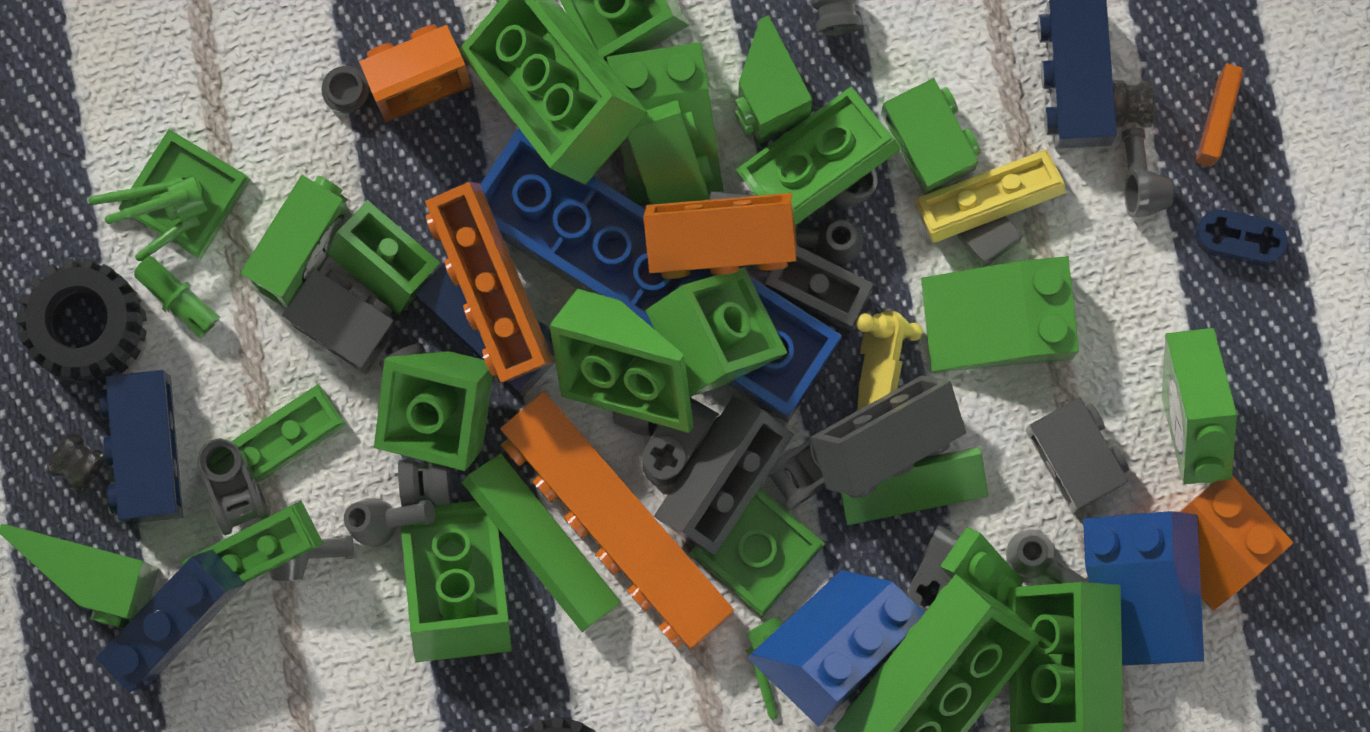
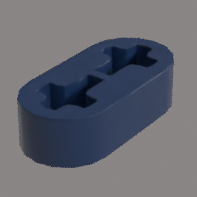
(1243, 226)

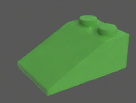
(660, 78)
(1000, 315)
(619, 362)
(93, 578)
(455, 585)

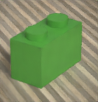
(930, 135)
(668, 157)
(382, 257)

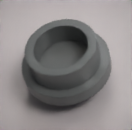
(345, 89)

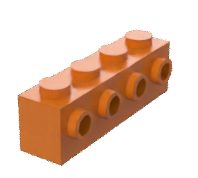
(488, 281)

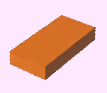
(1219, 115)

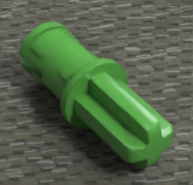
(176, 296)

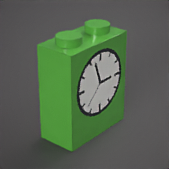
(297, 239)
(1199, 406)

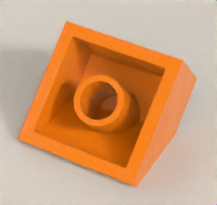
(415, 71)
(1234, 539)

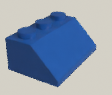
(836, 642)

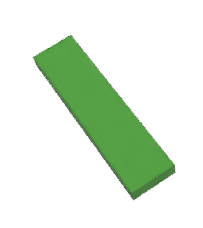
(541, 542)

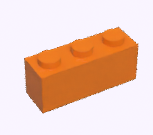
(720, 235)

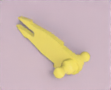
(882, 352)

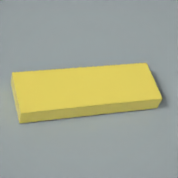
(990, 196)

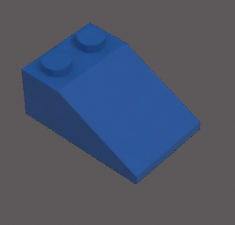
(1159, 580)

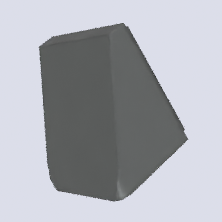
(990, 240)

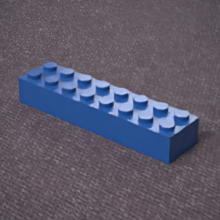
(600, 247)

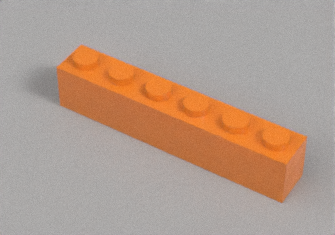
(617, 522)

